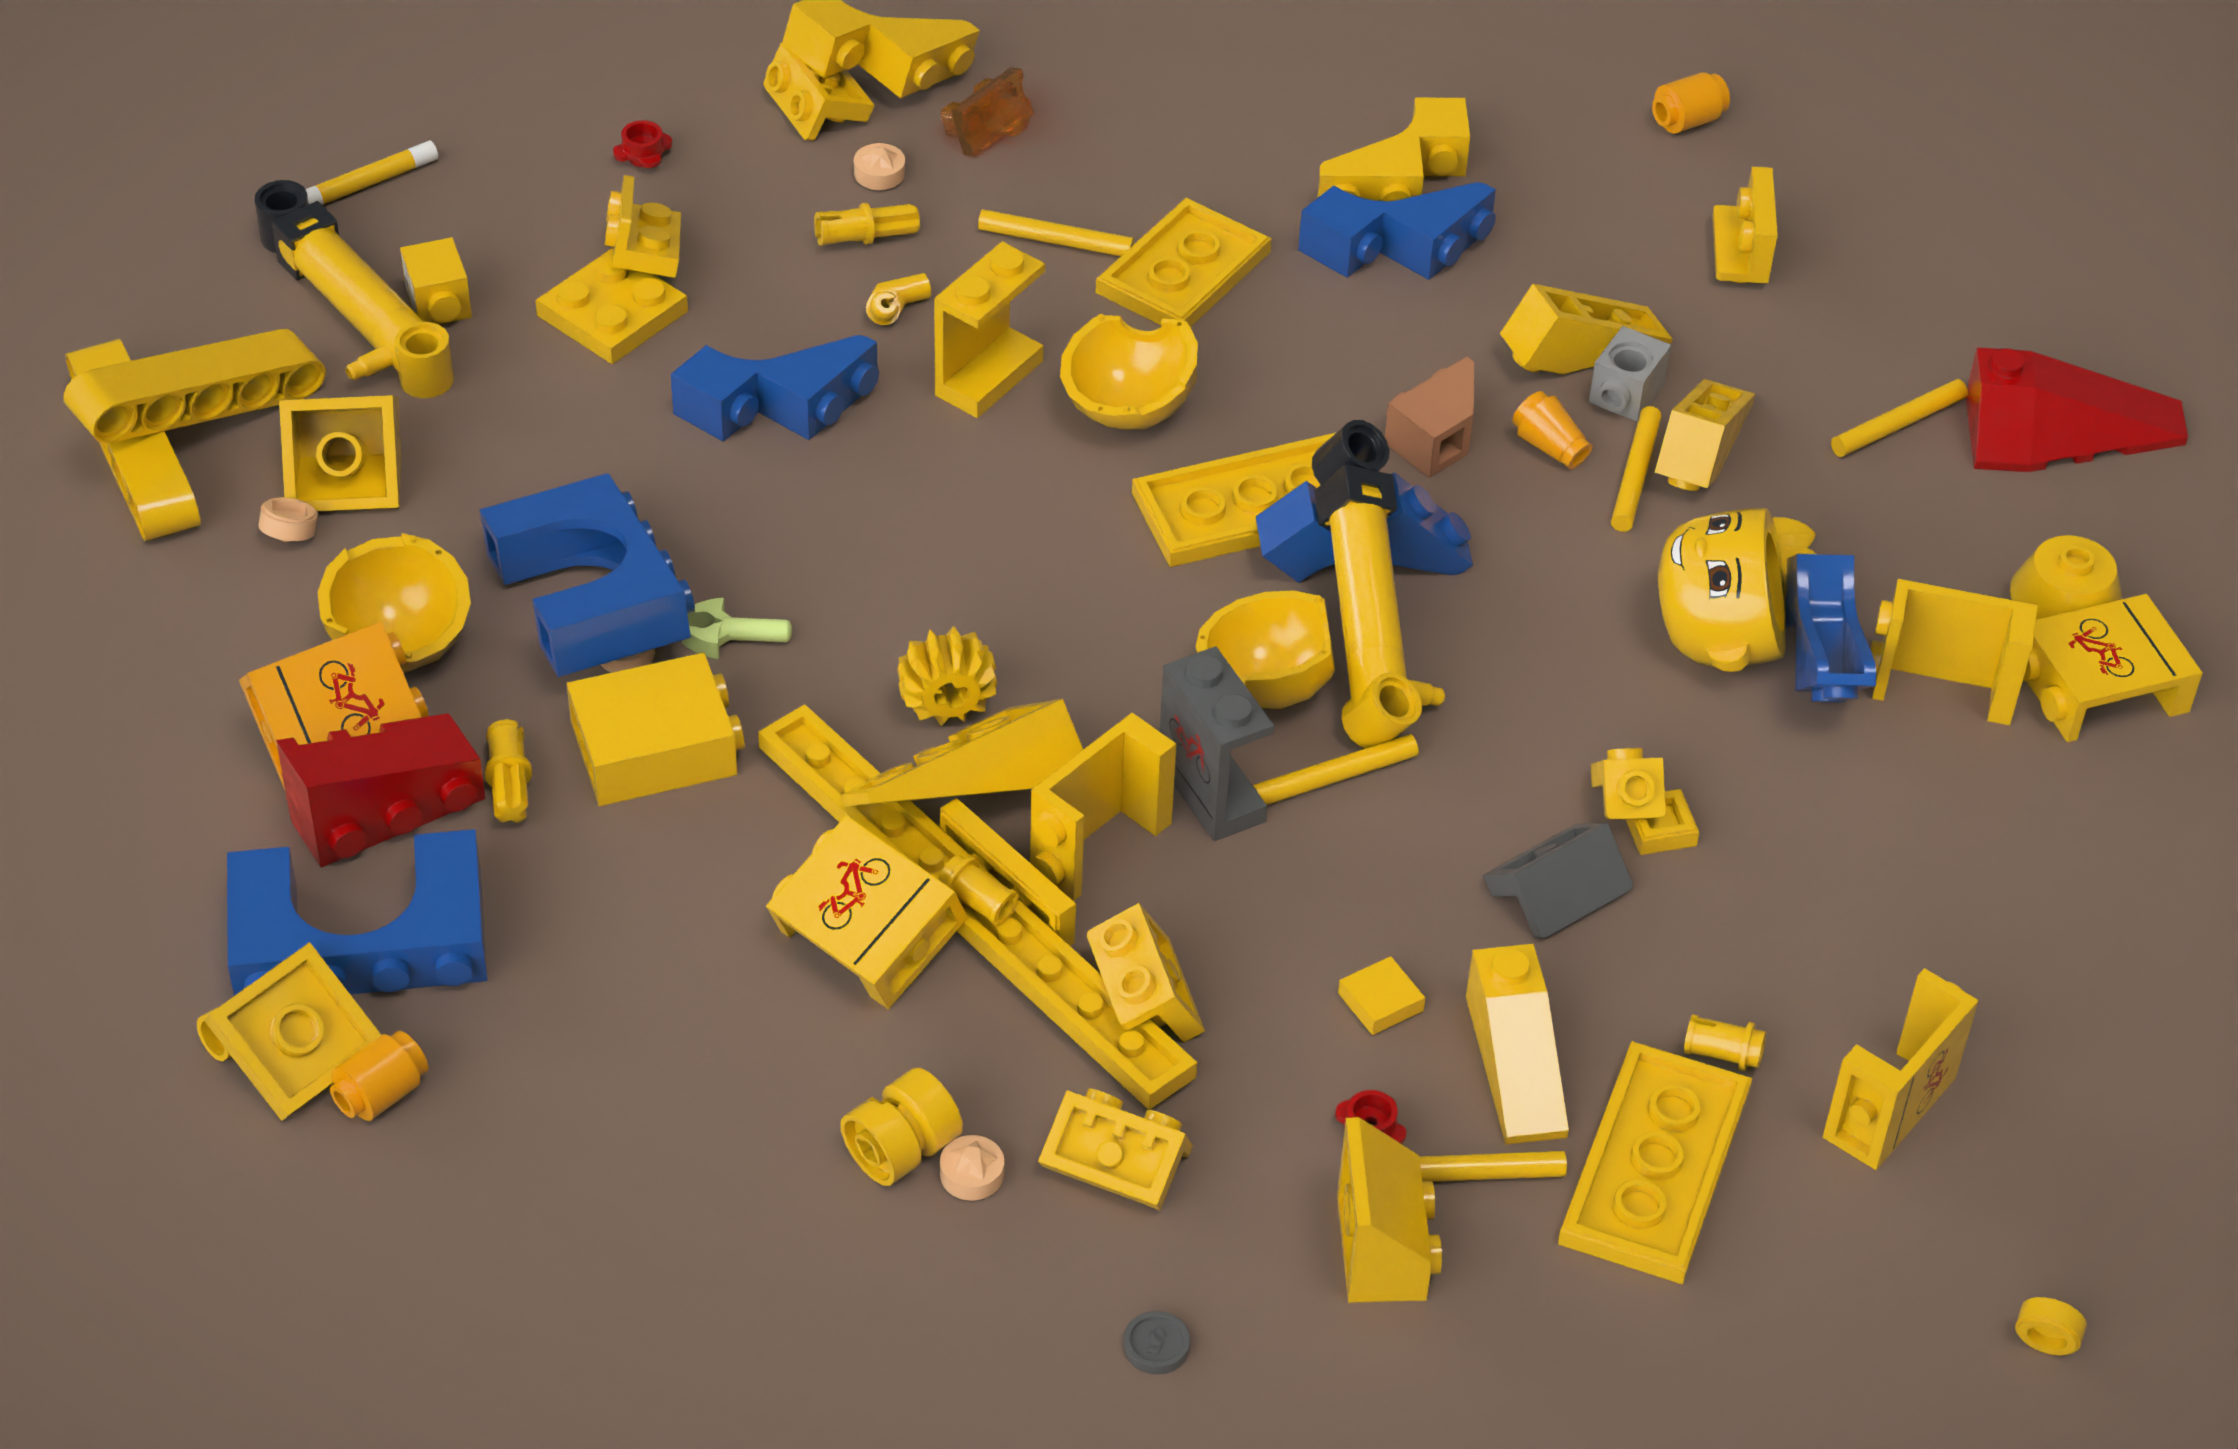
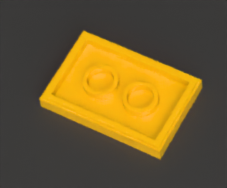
(1183, 264)

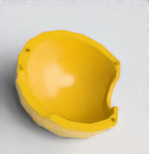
(1129, 374)
(405, 585)
(1274, 645)

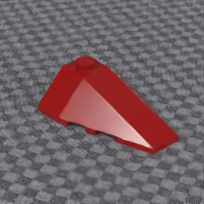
(2046, 410)

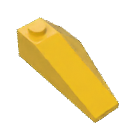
(991, 756)

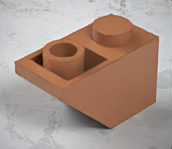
(1434, 420)

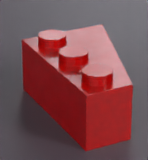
(377, 784)

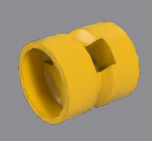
(910, 1122)

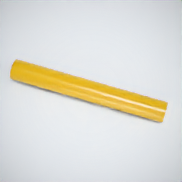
(1054, 233)
(1899, 417)
(1636, 469)
(1337, 769)
(1493, 1166)

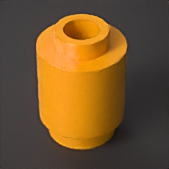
(1690, 102)
(378, 1075)

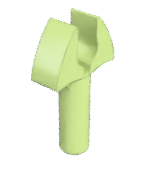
(723, 628)

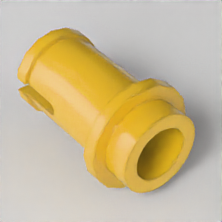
(979, 889)
(1725, 1041)

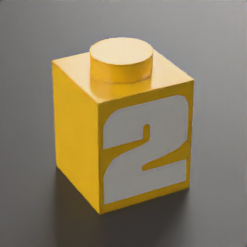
(436, 281)

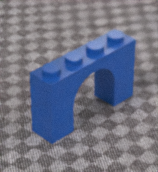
(590, 525)
(428, 945)

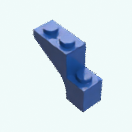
(1413, 231)
(794, 390)
(1418, 531)
(1830, 643)

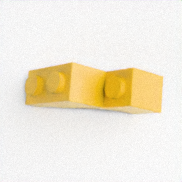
(896, 51)
(1395, 167)

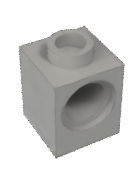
(1629, 373)

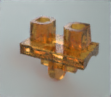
(989, 113)

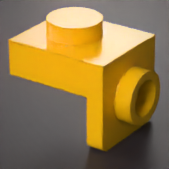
(1630, 784)

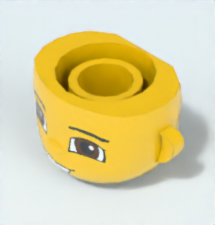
(1724, 589)

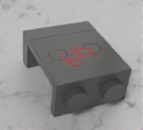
(1207, 716)

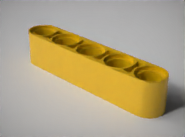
(193, 385)
(143, 465)

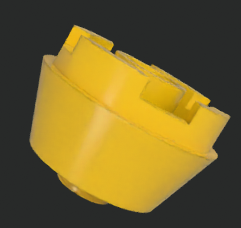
(2066, 576)

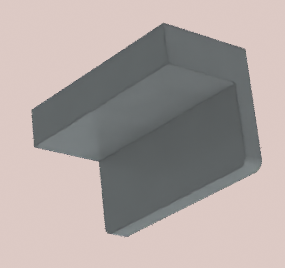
(1563, 877)

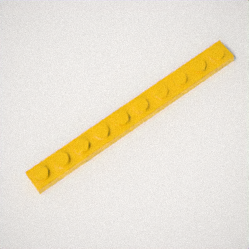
(1020, 948)

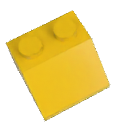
(342, 452)
(1385, 1218)

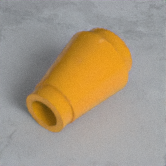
(1551, 429)

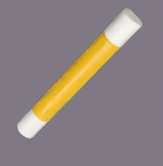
(373, 173)

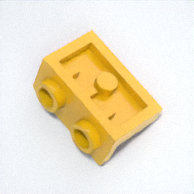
(810, 98)
(1747, 232)
(642, 235)
(1143, 973)
(1115, 1148)

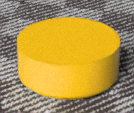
(2050, 1326)

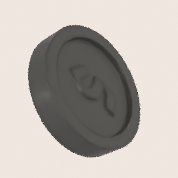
(1156, 1342)

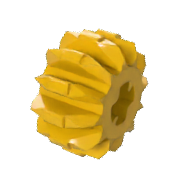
(947, 676)

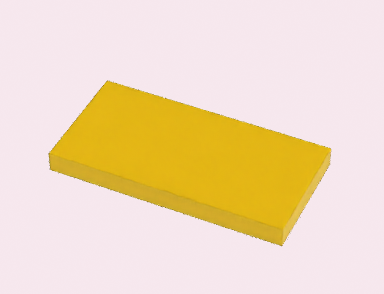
(1215, 504)
(1655, 1162)

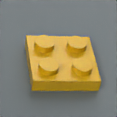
(611, 307)
(292, 1030)

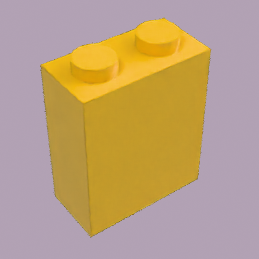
(654, 728)

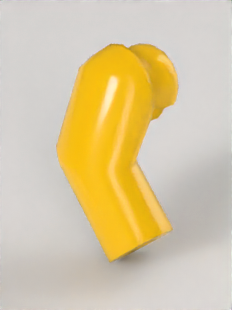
(891, 297)

